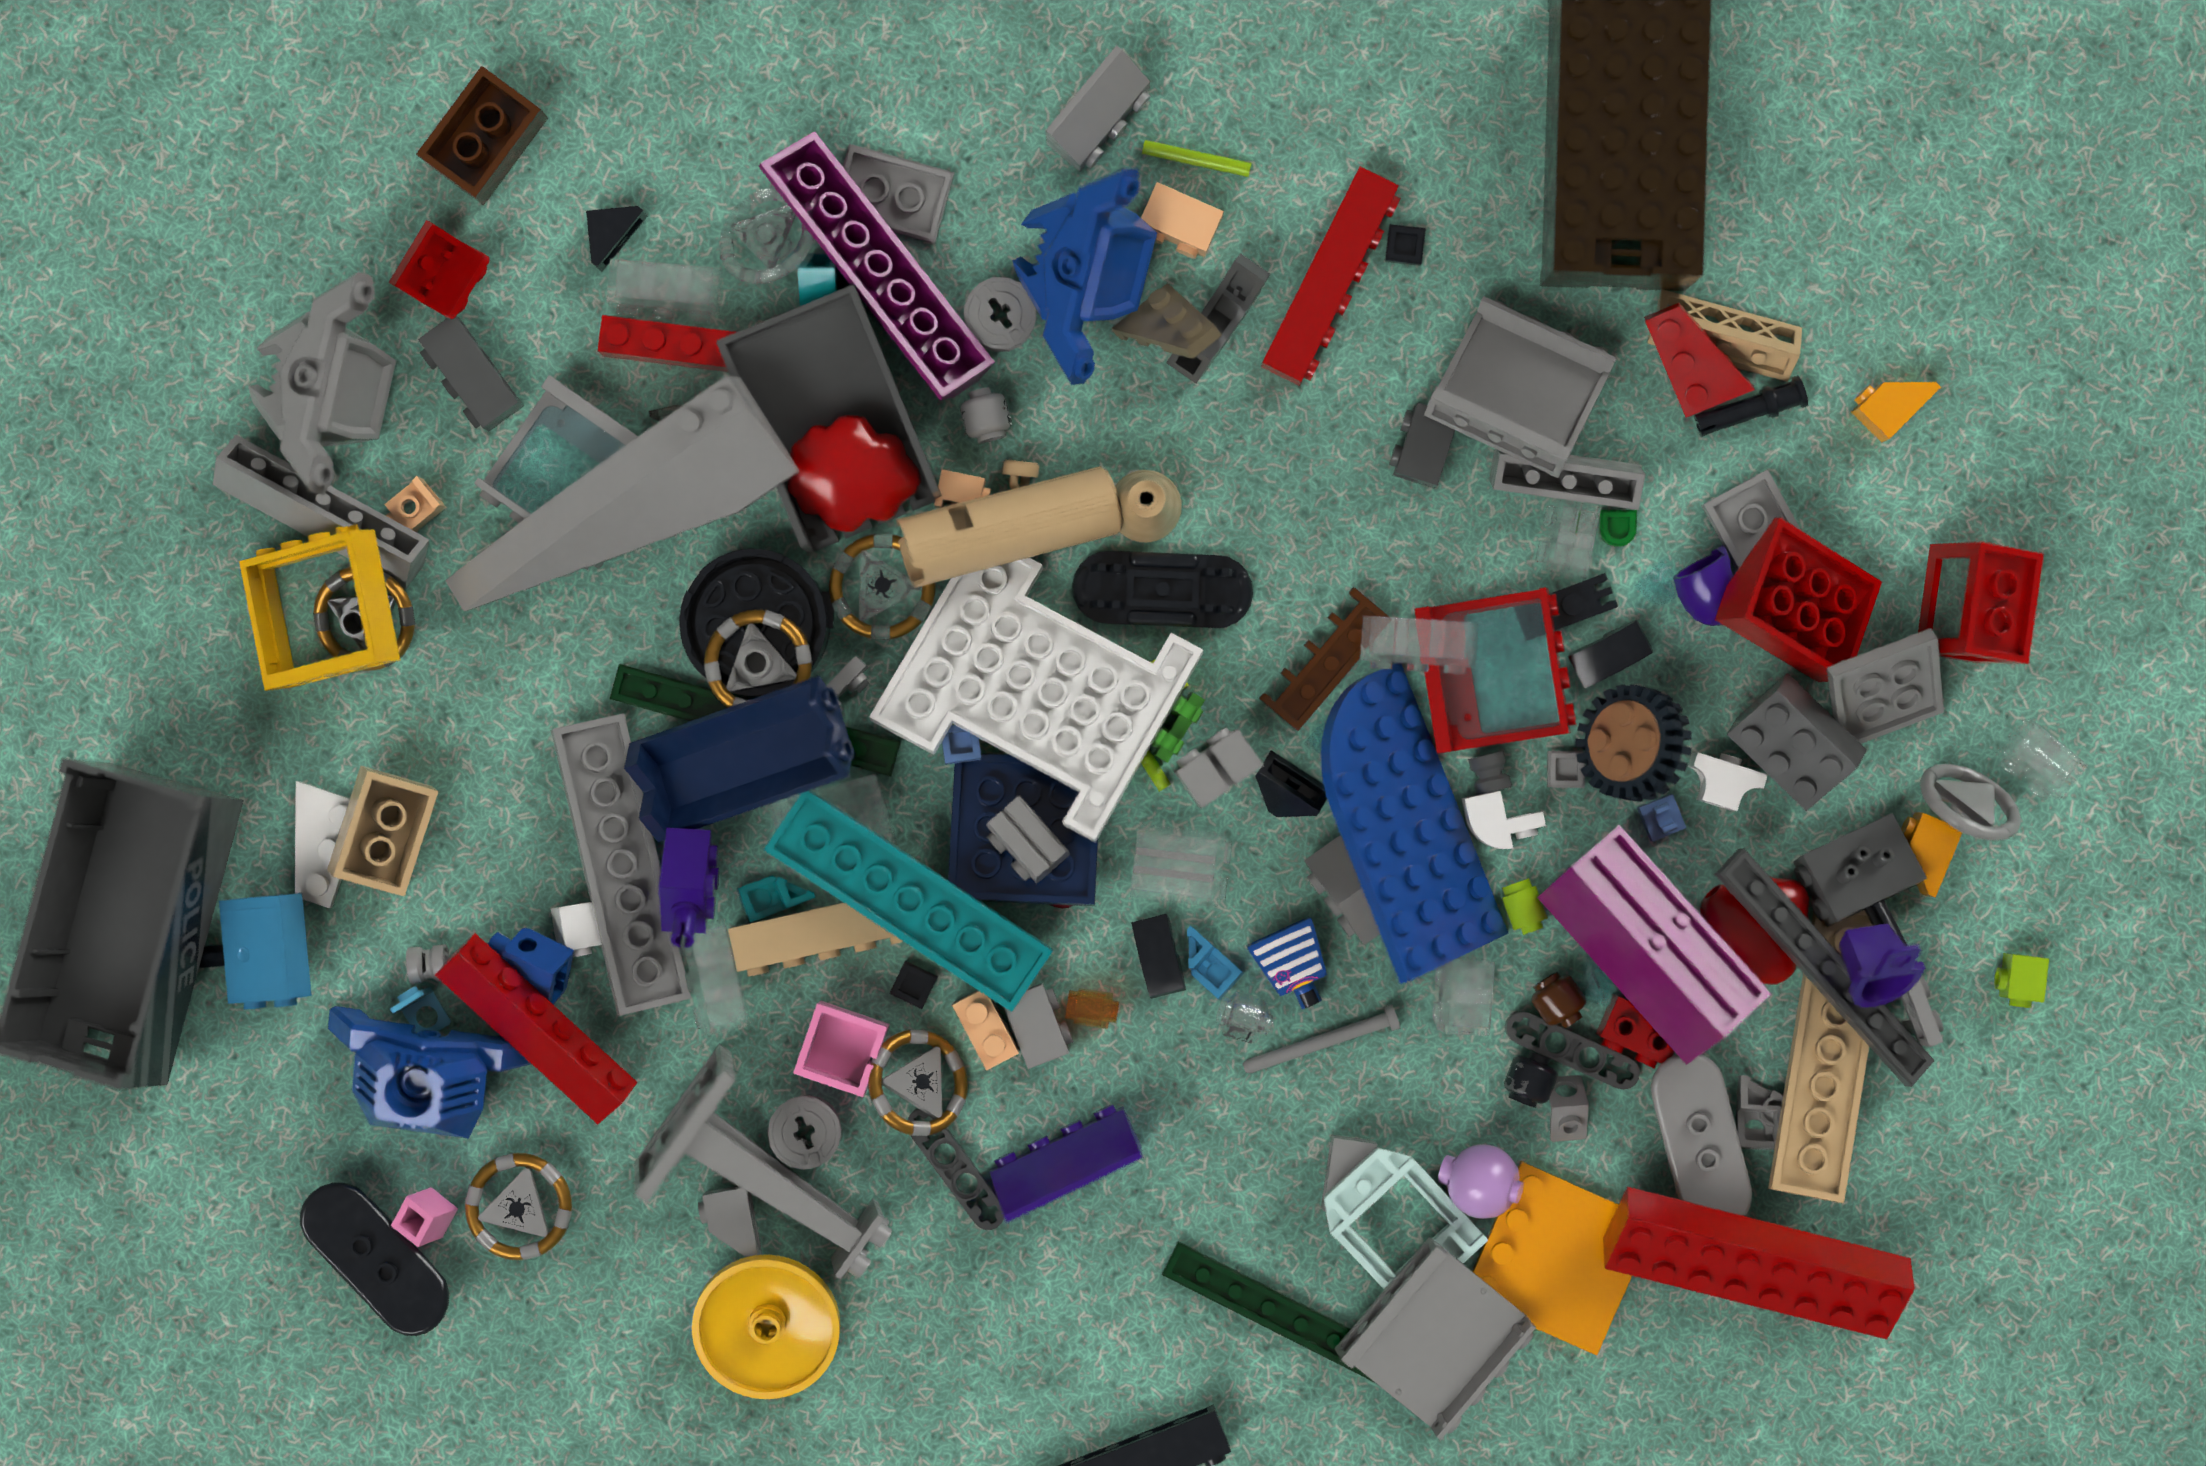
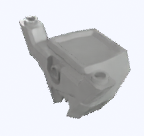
(327, 384)

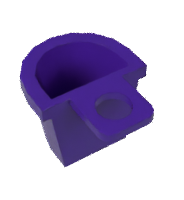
(1879, 965)

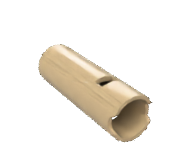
(1009, 526)

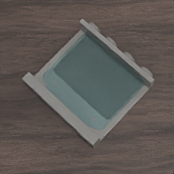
(551, 451)

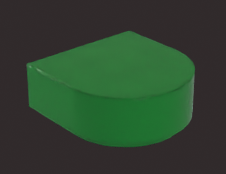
(1617, 526)

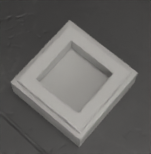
(1564, 770)

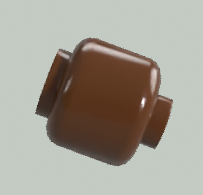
(1558, 1000)

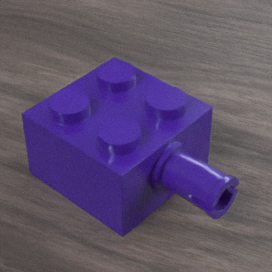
(687, 883)

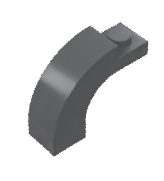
(1225, 311)

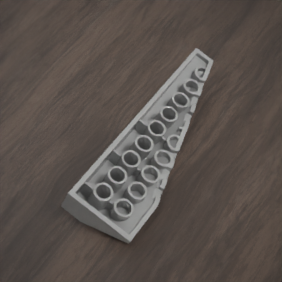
(673, 478)

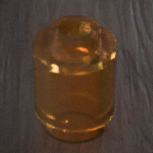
(1091, 1008)

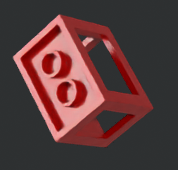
(1996, 605)

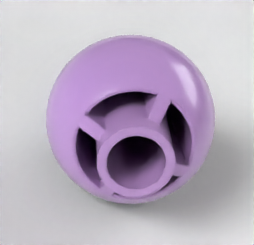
(1481, 1181)

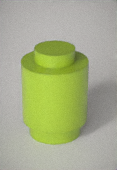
(1523, 906)

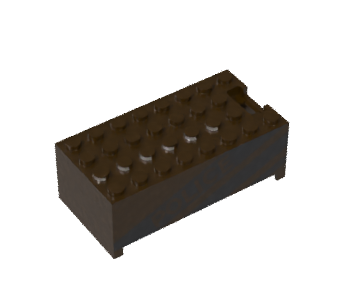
(1626, 142)

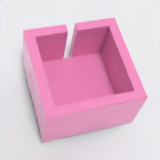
(840, 1048)

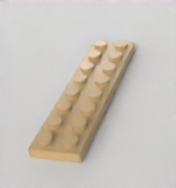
(1820, 1091)

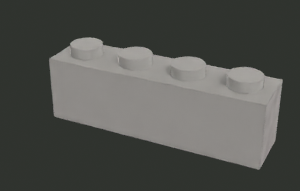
(1580, 480)

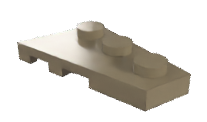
(1169, 323)

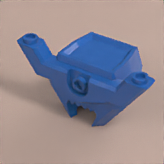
(1088, 265)
(420, 1077)

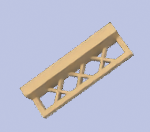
(1749, 351)

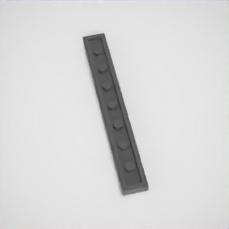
(1822, 965)

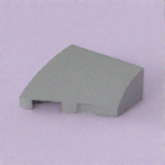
(1757, 1104)

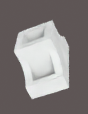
(1724, 779)

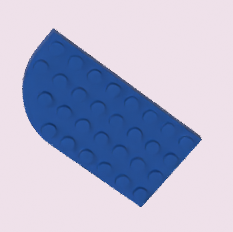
(1404, 827)

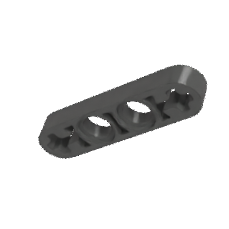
(1569, 1054)
(952, 1170)

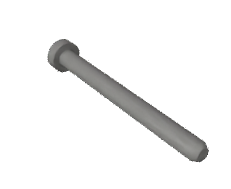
(1323, 1040)

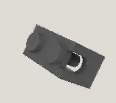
(1423, 448)

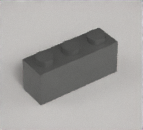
(469, 374)

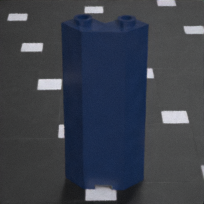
(741, 758)

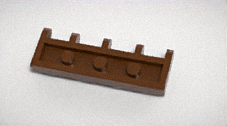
(1325, 668)

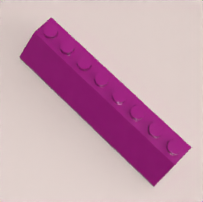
(878, 266)

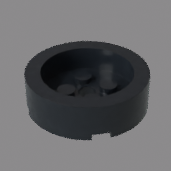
(752, 582)

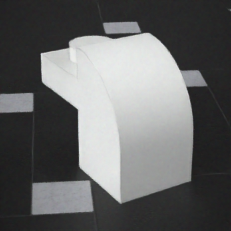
(1489, 823)

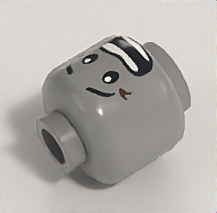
(985, 415)

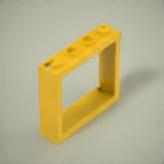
(268, 616)

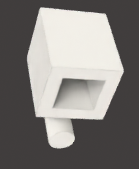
(576, 927)

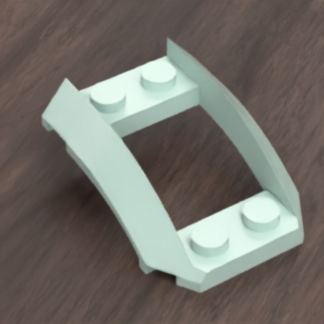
(1367, 1184)

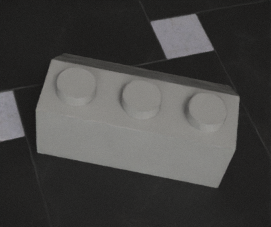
(1098, 110)

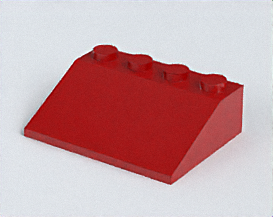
(1799, 601)

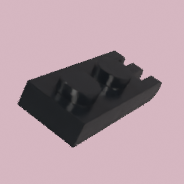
(1582, 601)

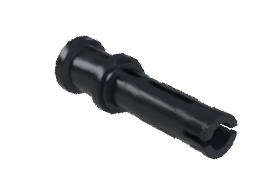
(1768, 402)

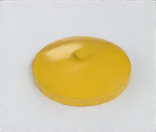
(766, 1326)

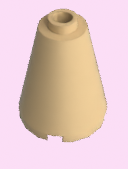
(1152, 521)

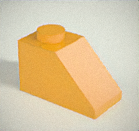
(1891, 405)
(1933, 846)

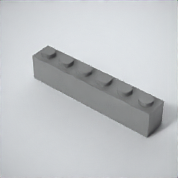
(279, 492)

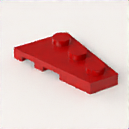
(1693, 362)

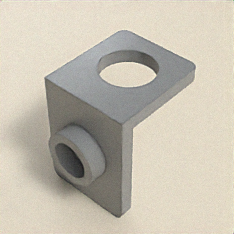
(1569, 1114)

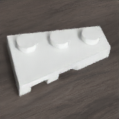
(316, 831)

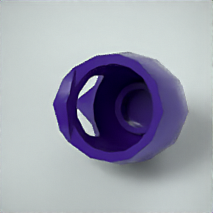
(1703, 585)

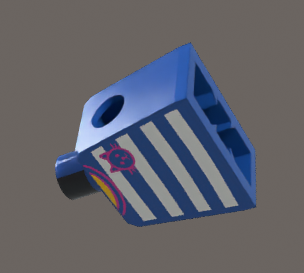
(1292, 961)

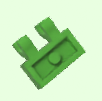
(1170, 740)

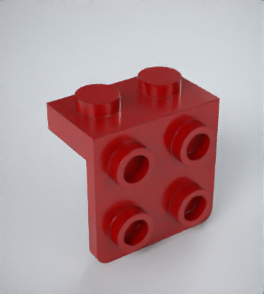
(440, 270)

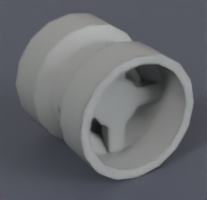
(425, 963)

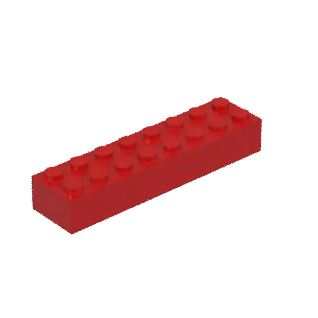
(1758, 1263)

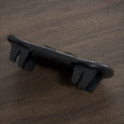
(1162, 589)
(375, 1258)

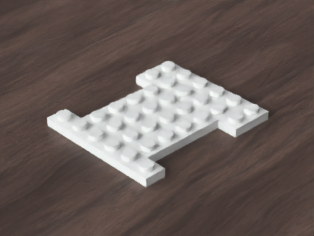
(1035, 688)

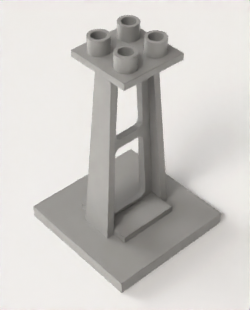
(709, 1139)

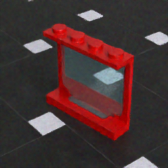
(1516, 679)

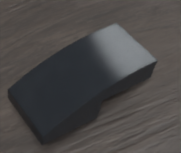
(1610, 654)
(1158, 956)

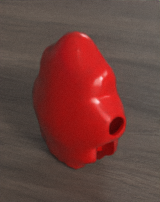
(851, 473)
(1746, 935)

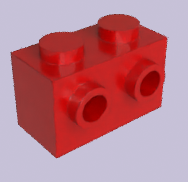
(1627, 1028)

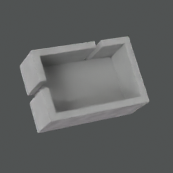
(1218, 767)

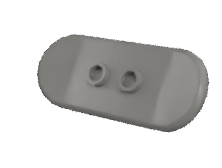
(1700, 1135)

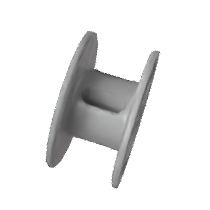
(1008, 295)
(796, 1150)

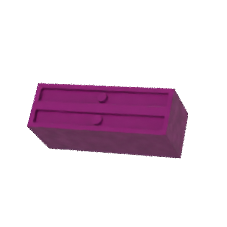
(1654, 945)

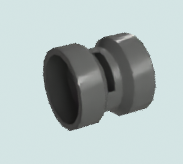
(1489, 770)

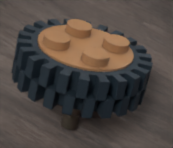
(1633, 743)

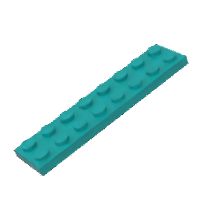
(908, 899)

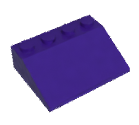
(1065, 1162)

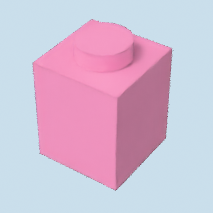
(424, 1217)

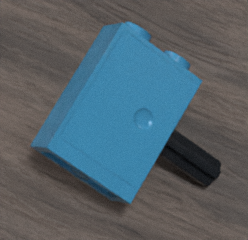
(262, 950)

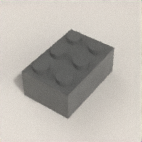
(1797, 742)

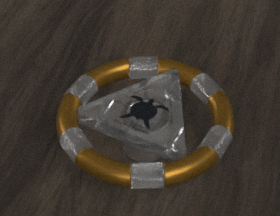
(879, 589)

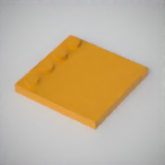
(1551, 1259)

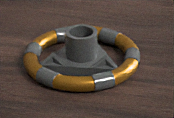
(349, 615)

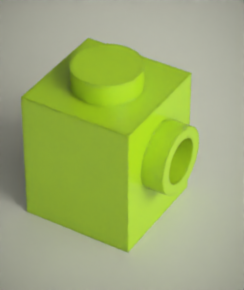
(2022, 979)

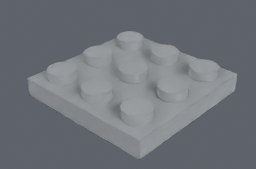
(1887, 687)

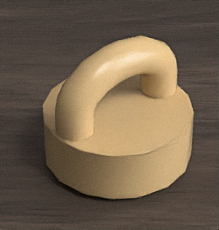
(1022, 469)

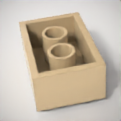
(382, 831)

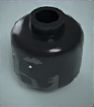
(1530, 1079)

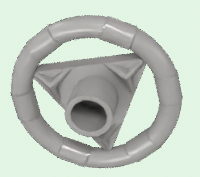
(1970, 801)

